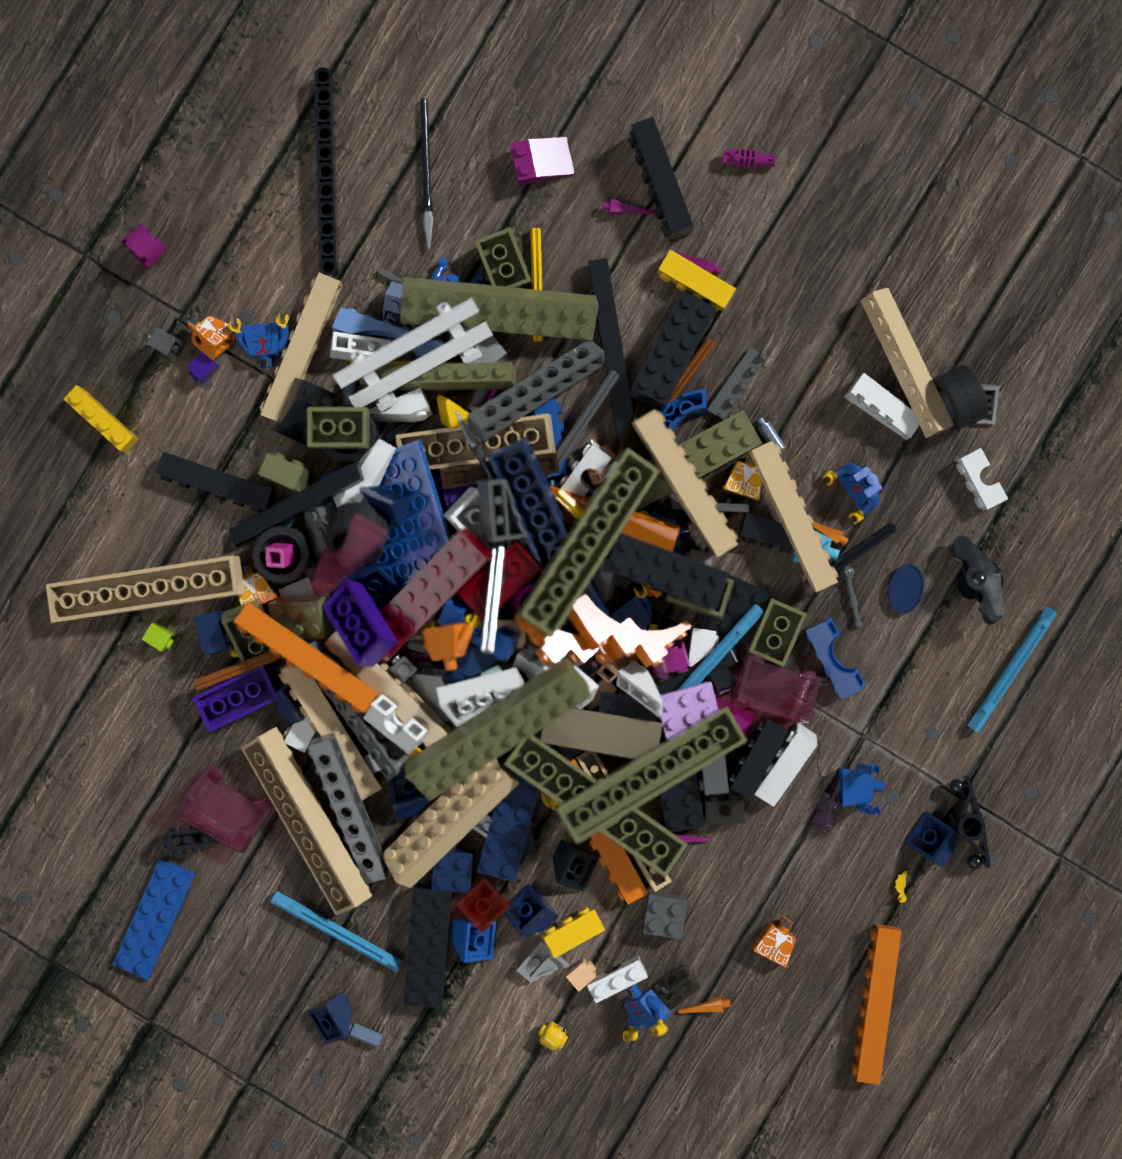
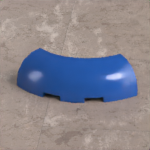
(685, 407)

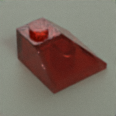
(483, 904)

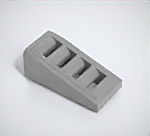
(993, 404)

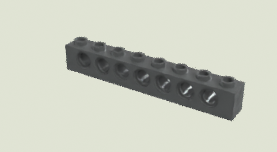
(536, 390)
(381, 749)
(351, 799)

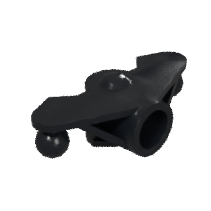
(980, 579)
(978, 831)

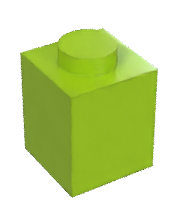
(159, 637)

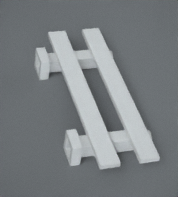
(382, 390)

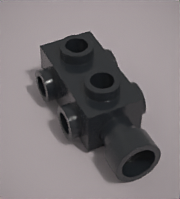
(186, 840)

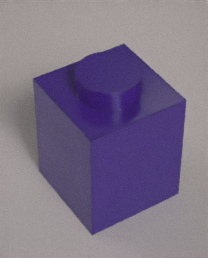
(202, 368)

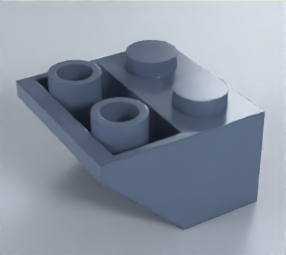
(391, 307)

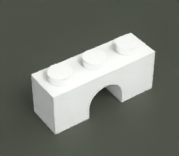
(594, 458)
(971, 467)
(382, 716)
(626, 975)

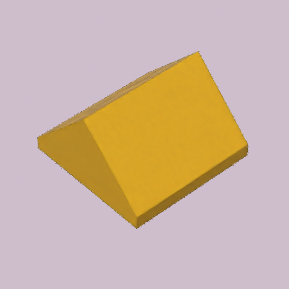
(447, 412)

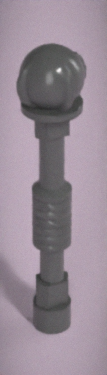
(847, 574)

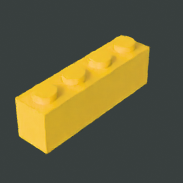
(695, 280)
(101, 419)

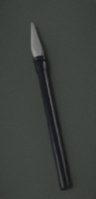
(427, 201)
(480, 455)

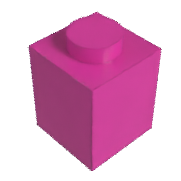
(280, 555)

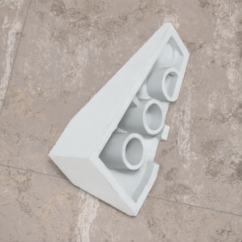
(373, 468)

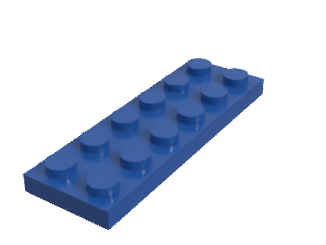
(154, 918)

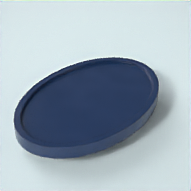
(906, 589)

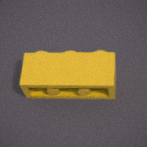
(572, 932)

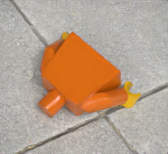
(449, 640)

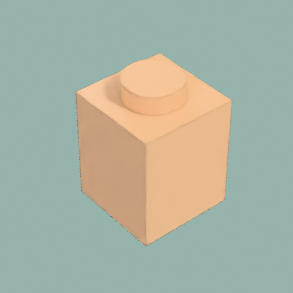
(581, 974)

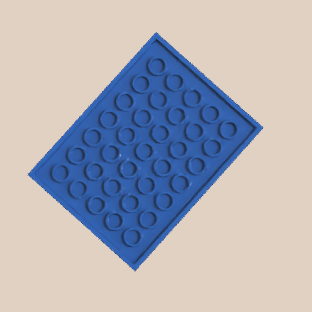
(424, 531)

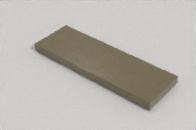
(603, 733)

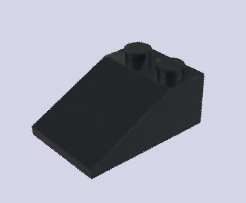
(293, 416)

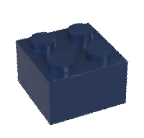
(212, 633)
(454, 871)

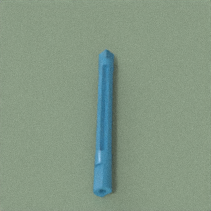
(723, 647)
(1012, 670)
(336, 931)

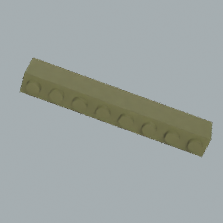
(456, 376)

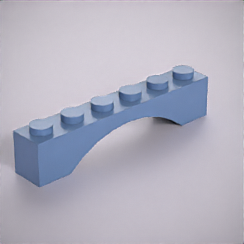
(352, 322)

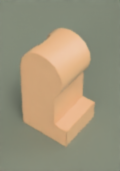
(613, 668)
(603, 687)

